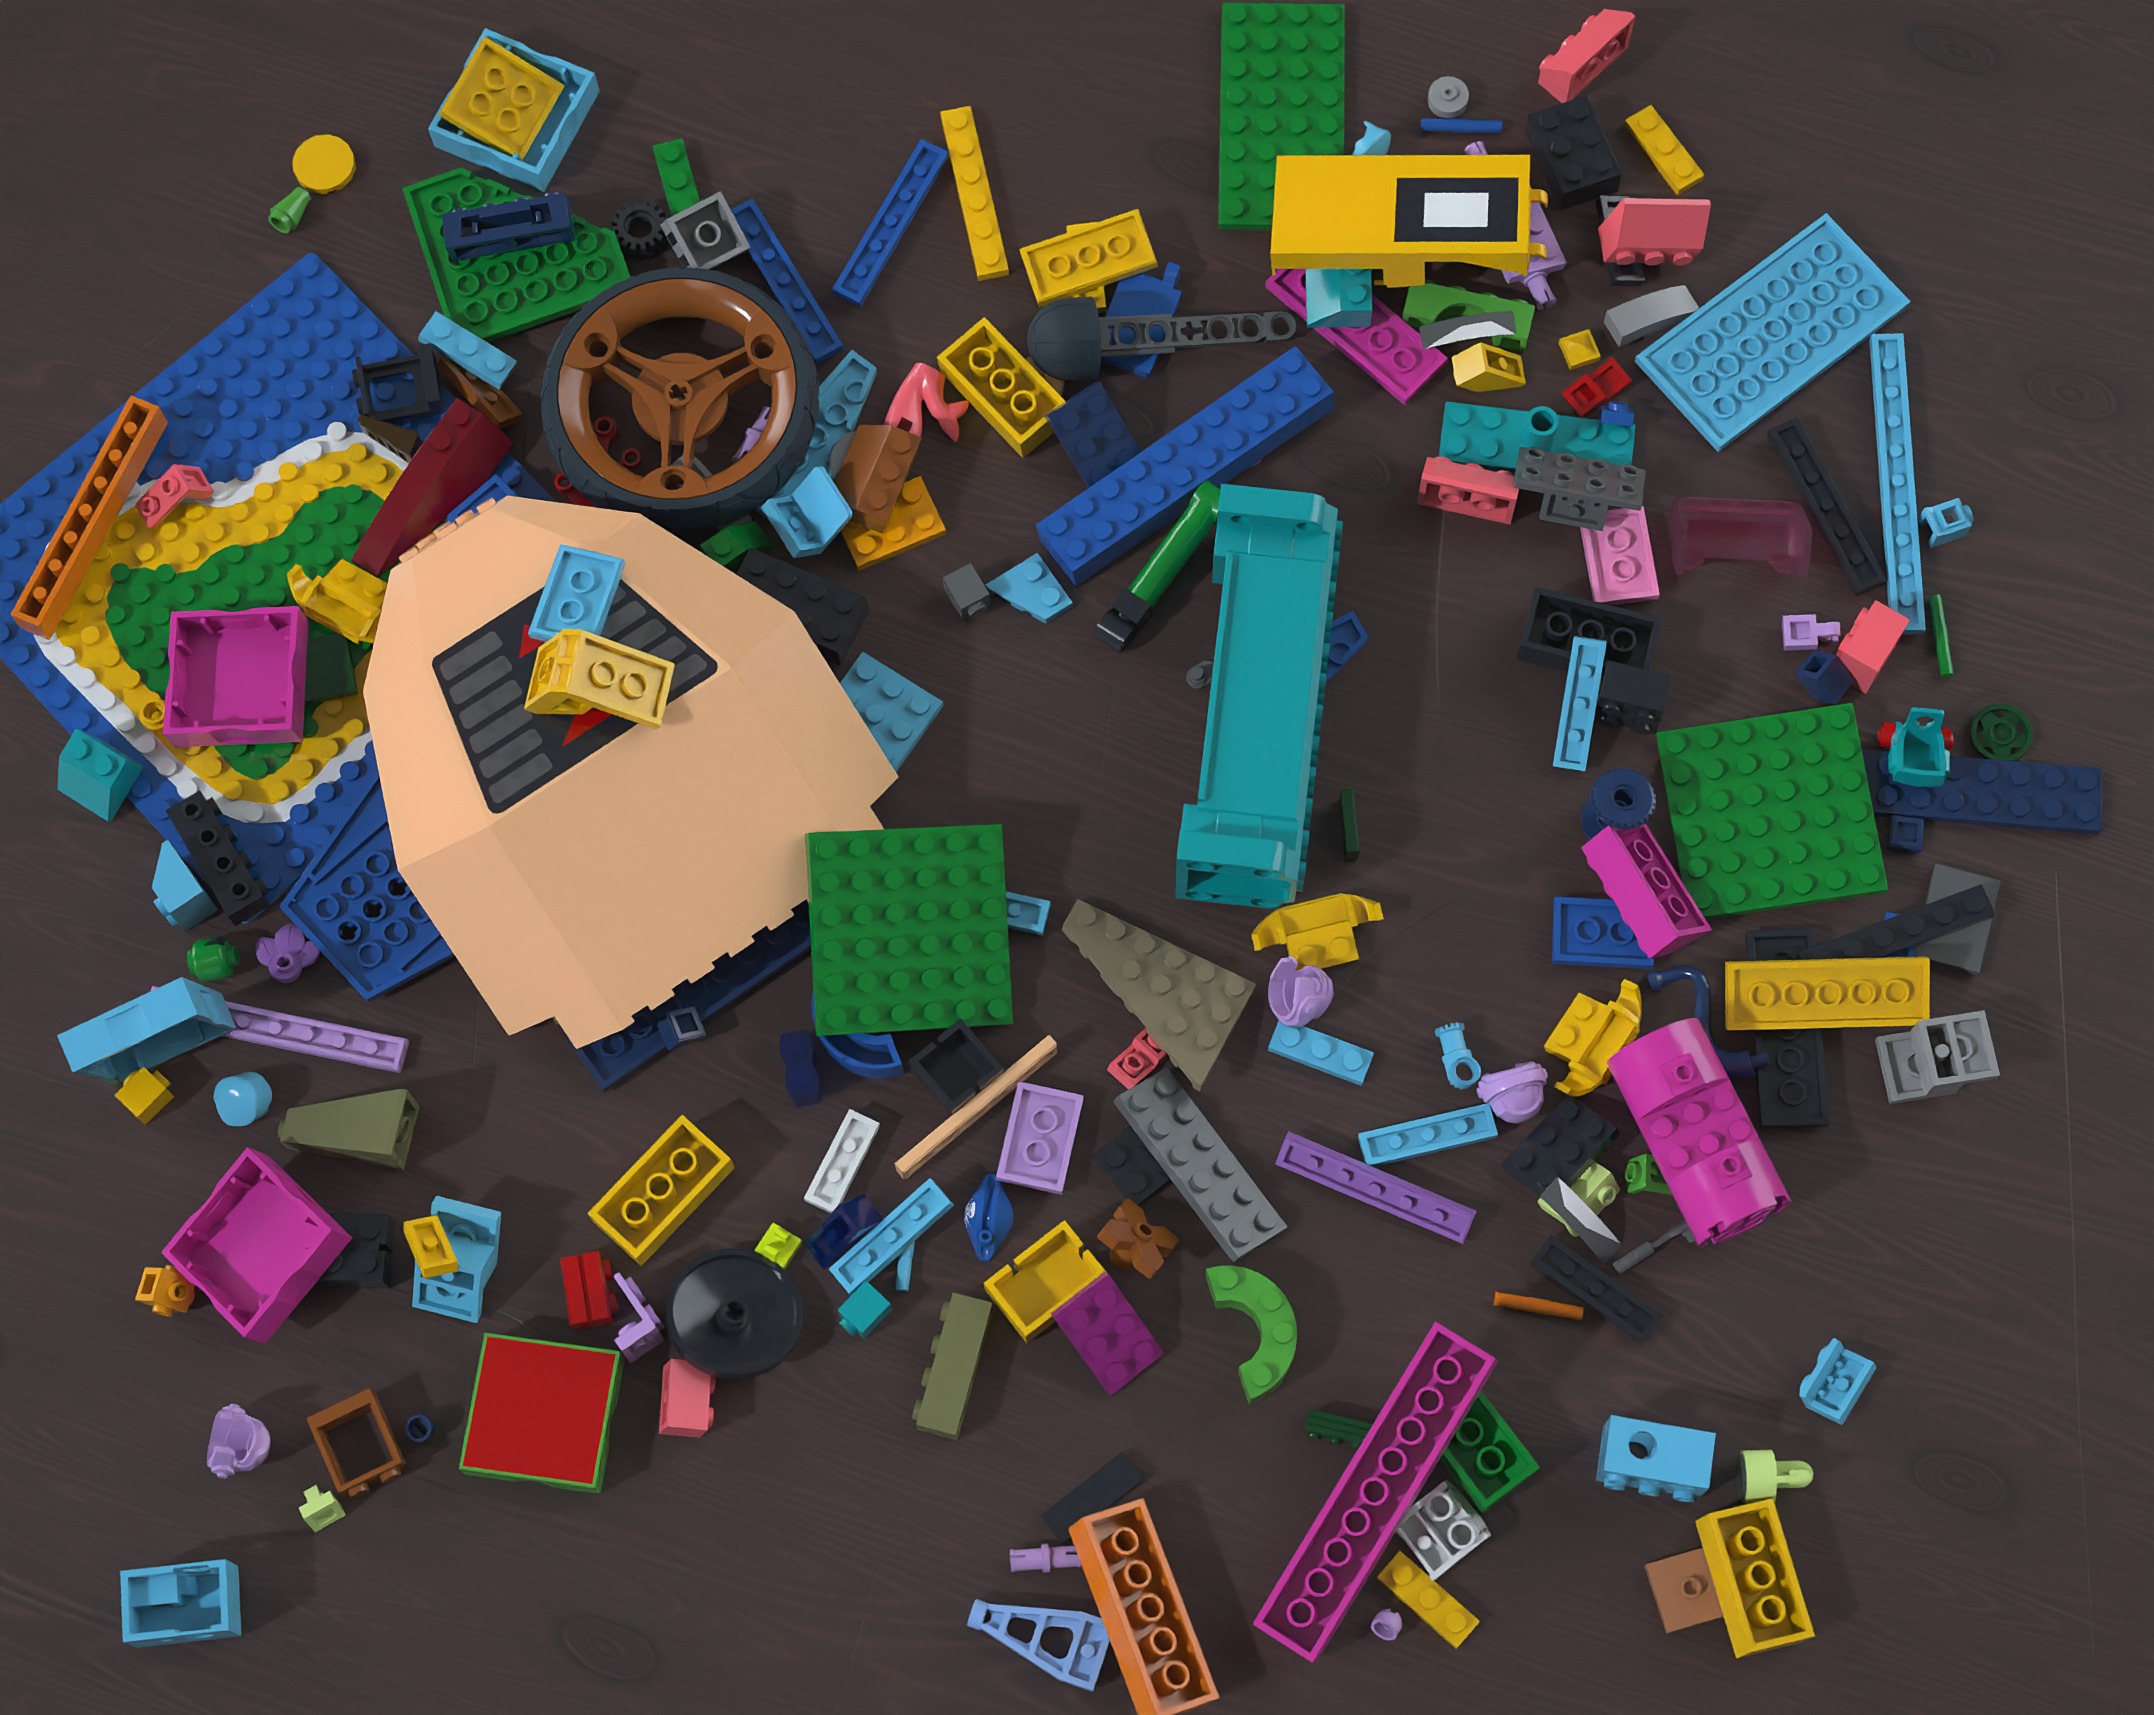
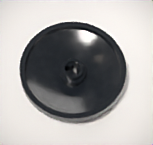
(733, 1314)

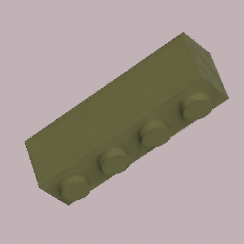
(954, 1366)

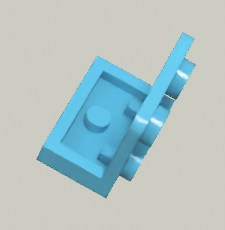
(810, 515)

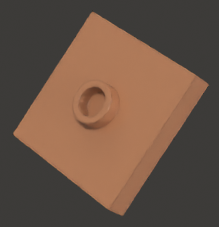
(1684, 1590)

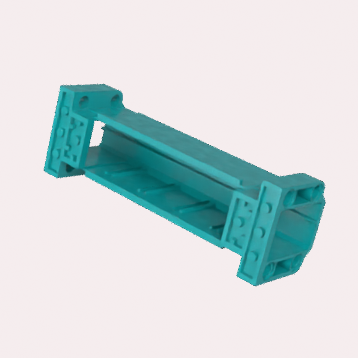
(1265, 699)

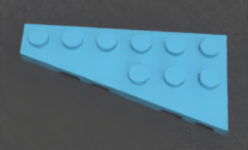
(839, 408)

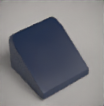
(680, 1027)

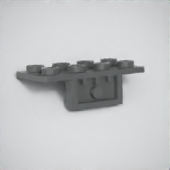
(1578, 488)

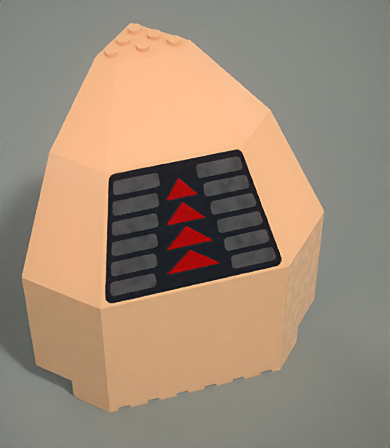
(585, 851)

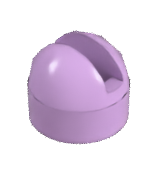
(1393, 1626)

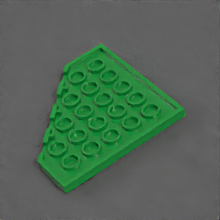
(513, 288)

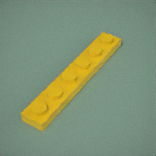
(974, 193)

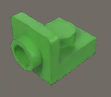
(1644, 1174)

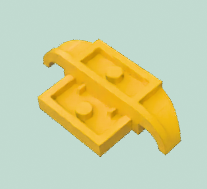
(343, 600)
(1318, 929)
(1592, 1035)

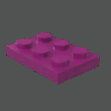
(1107, 1333)

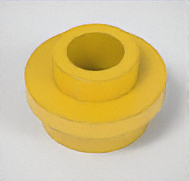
(147, 710)

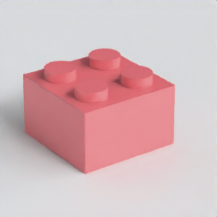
(1871, 643)

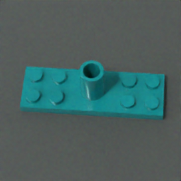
(1495, 434)

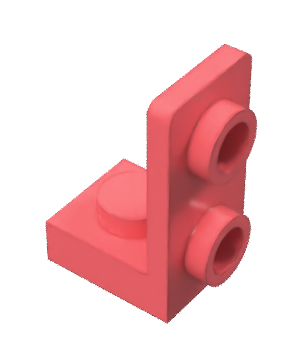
(170, 490)

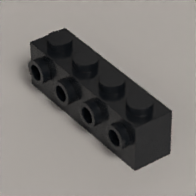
(218, 858)

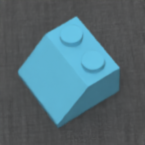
(179, 891)

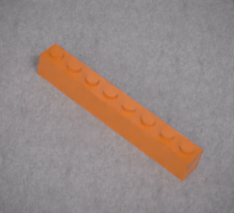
(89, 518)

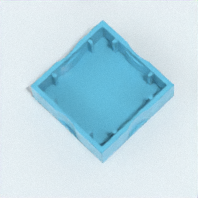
(553, 137)
(147, 1031)

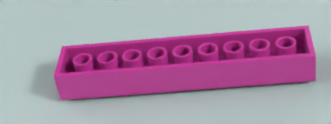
(1375, 1492)

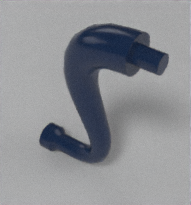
(1738, 1064)

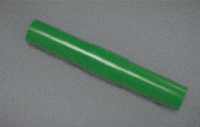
(1941, 636)

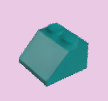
(1338, 298)
(96, 774)

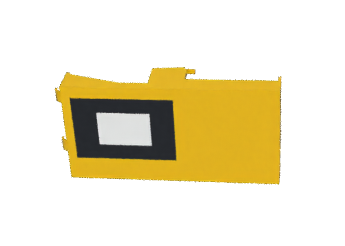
(1403, 213)

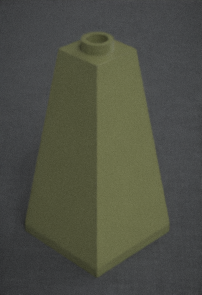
(357, 1129)

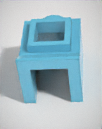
(1947, 521)

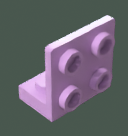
(642, 1337)

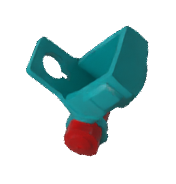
(1918, 753)

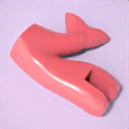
(927, 385)

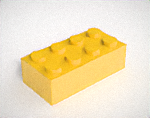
(1001, 386)
(661, 1190)
(1754, 1578)

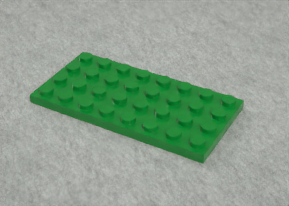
(1276, 100)

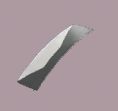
(1467, 328)
(1581, 1219)

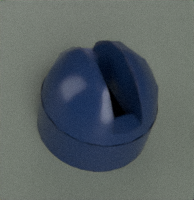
(415, 1432)

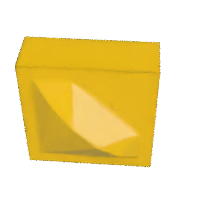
(1579, 349)

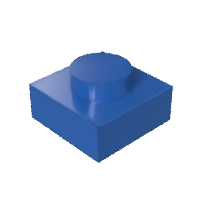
(1617, 413)

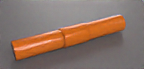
(1538, 1306)

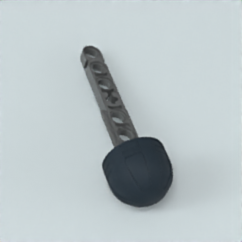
(1071, 338)

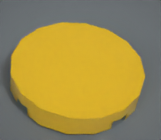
(324, 164)

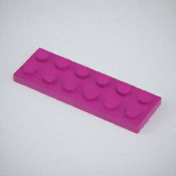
(1386, 350)

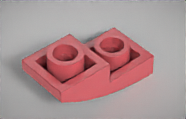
(1137, 1061)

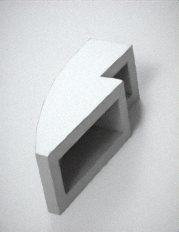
(1649, 314)

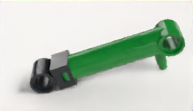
(1135, 604)

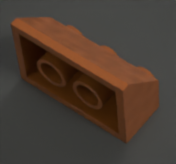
(876, 472)

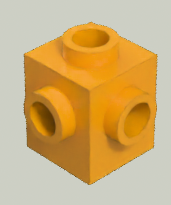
(165, 1290)

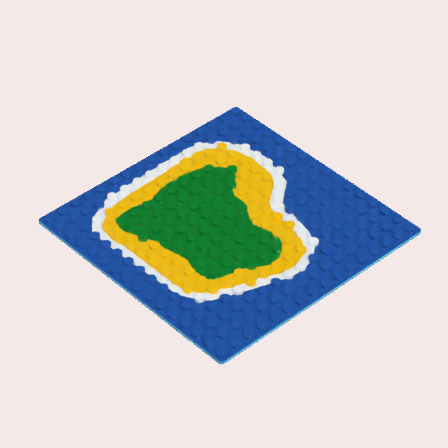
(293, 482)

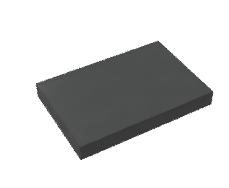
(1965, 947)

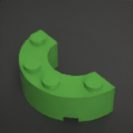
(1274, 1317)

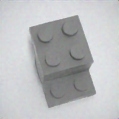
(1937, 1057)

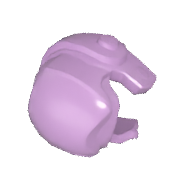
(1298, 994)
(1514, 1093)
(236, 1442)

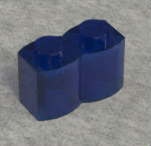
(801, 1072)

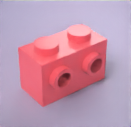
(685, 1400)

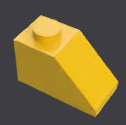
(1487, 369)

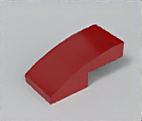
(1598, 388)

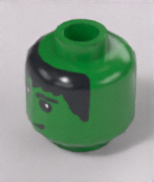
(212, 959)

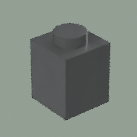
(967, 592)

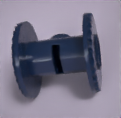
(1619, 800)

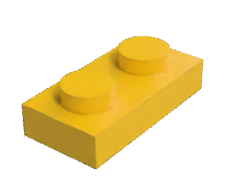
(430, 1246)

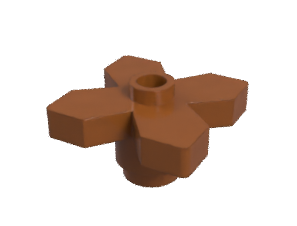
(1136, 1242)

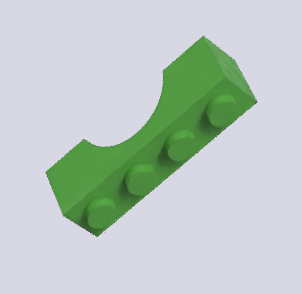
(1437, 303)

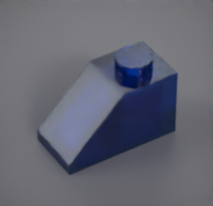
(842, 1230)

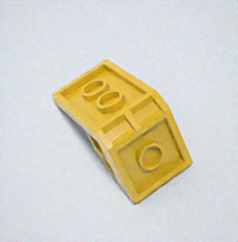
(589, 671)

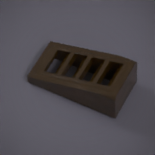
(394, 438)

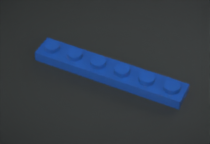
(890, 223)
(786, 282)

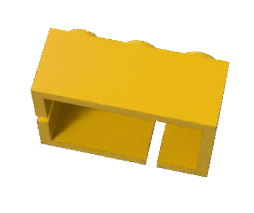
(1045, 1280)

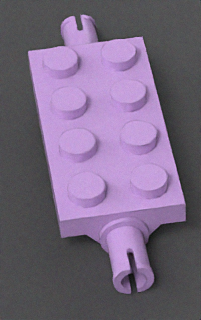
(1538, 268)

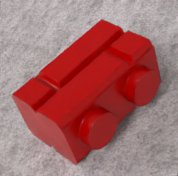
(588, 1290)

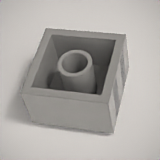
(705, 234)

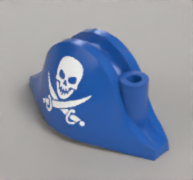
(988, 1217)

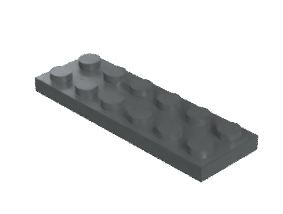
(1200, 1165)

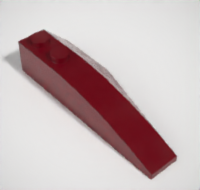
(442, 474)

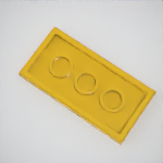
(1088, 257)

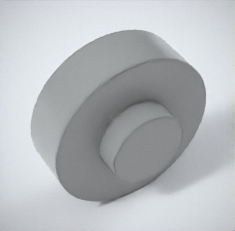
(1448, 97)

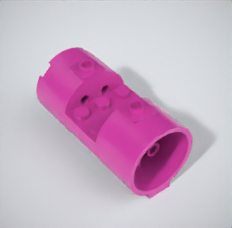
(1698, 1132)

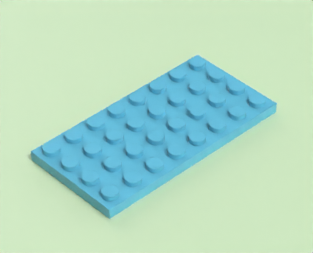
(1772, 332)

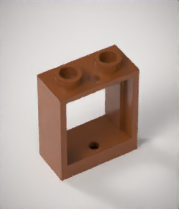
(342, 1413)

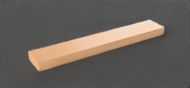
(976, 1107)

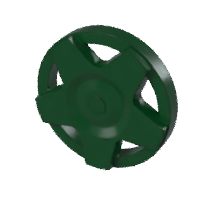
(2000, 733)

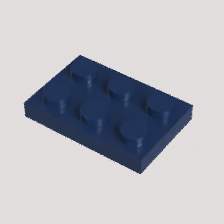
(1092, 434)

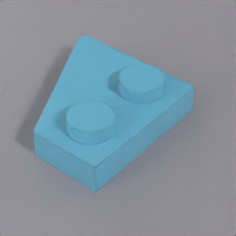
(1032, 589)

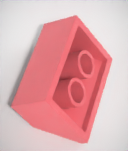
(1586, 54)
(1654, 231)
(1468, 490)

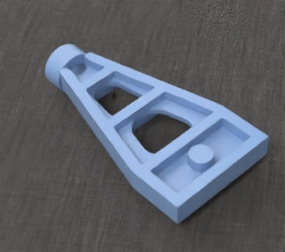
(1086, 1651)

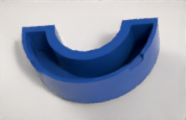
(863, 1053)

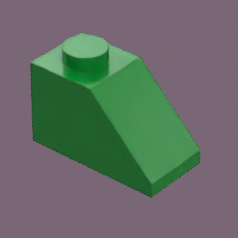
(733, 543)

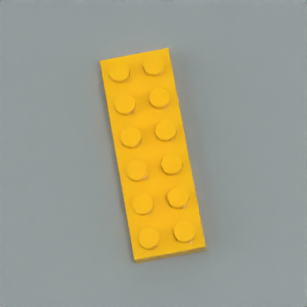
(1826, 993)

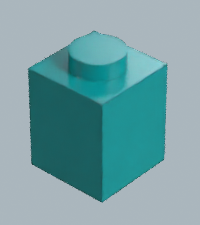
(864, 1311)

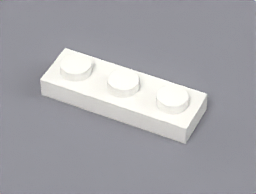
(842, 1161)

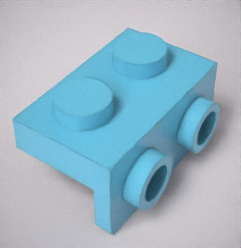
(1836, 1382)

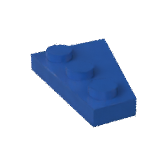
(1345, 642)

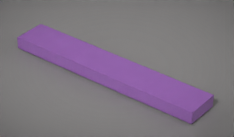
(1375, 1187)

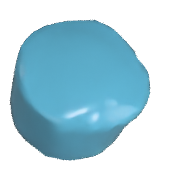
(1375, 141)
(242, 1098)

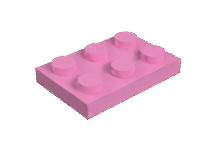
(1621, 559)

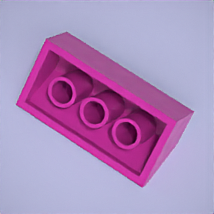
(1645, 889)

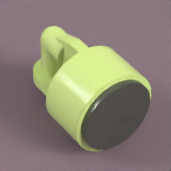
(1761, 1475)

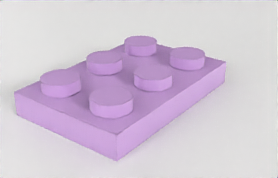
(1039, 1137)

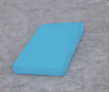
(577, 593)

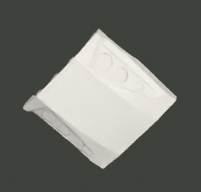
(1442, 1529)

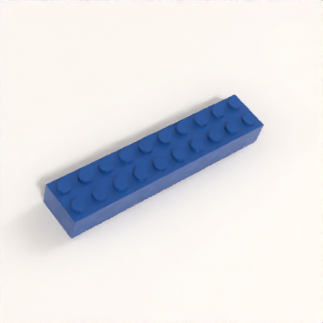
(1163, 477)

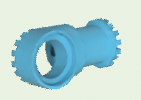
(1457, 1053)

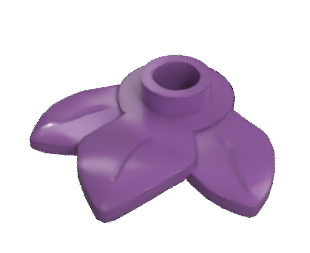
(286, 948)

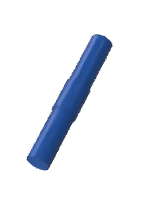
(1461, 125)

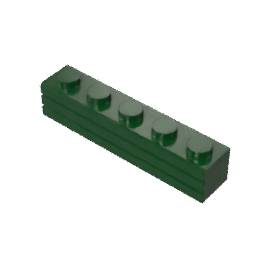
(1336, 1429)

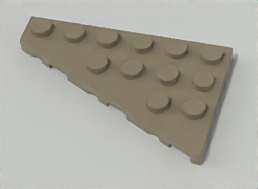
(1174, 993)

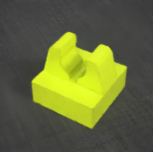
(778, 1245)

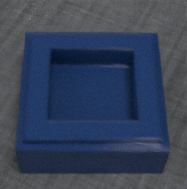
(1905, 834)

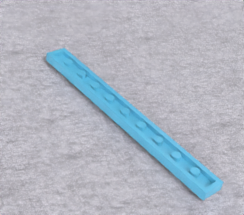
(1897, 479)

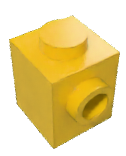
(145, 1093)

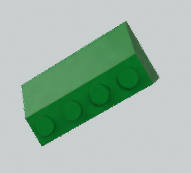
(1487, 1456)

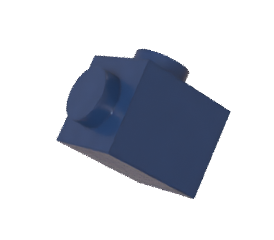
(1824, 677)

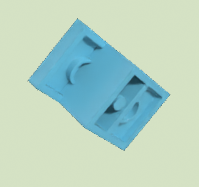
(475, 1242)

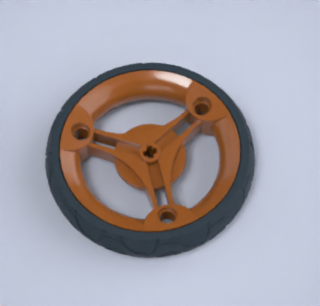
(697, 381)

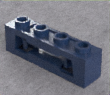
(508, 226)

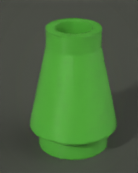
(288, 212)

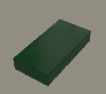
(1349, 824)

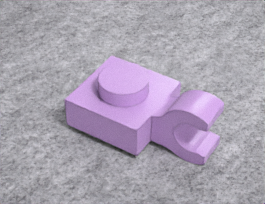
(1803, 632)

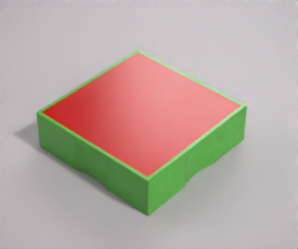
(542, 1412)

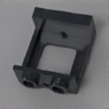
(426, 383)

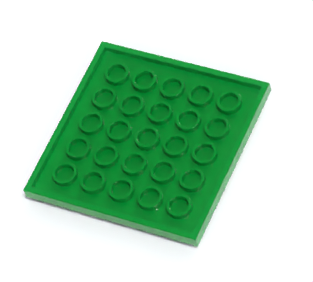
(1772, 811)
(908, 929)

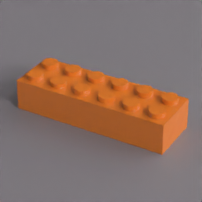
(1143, 1611)

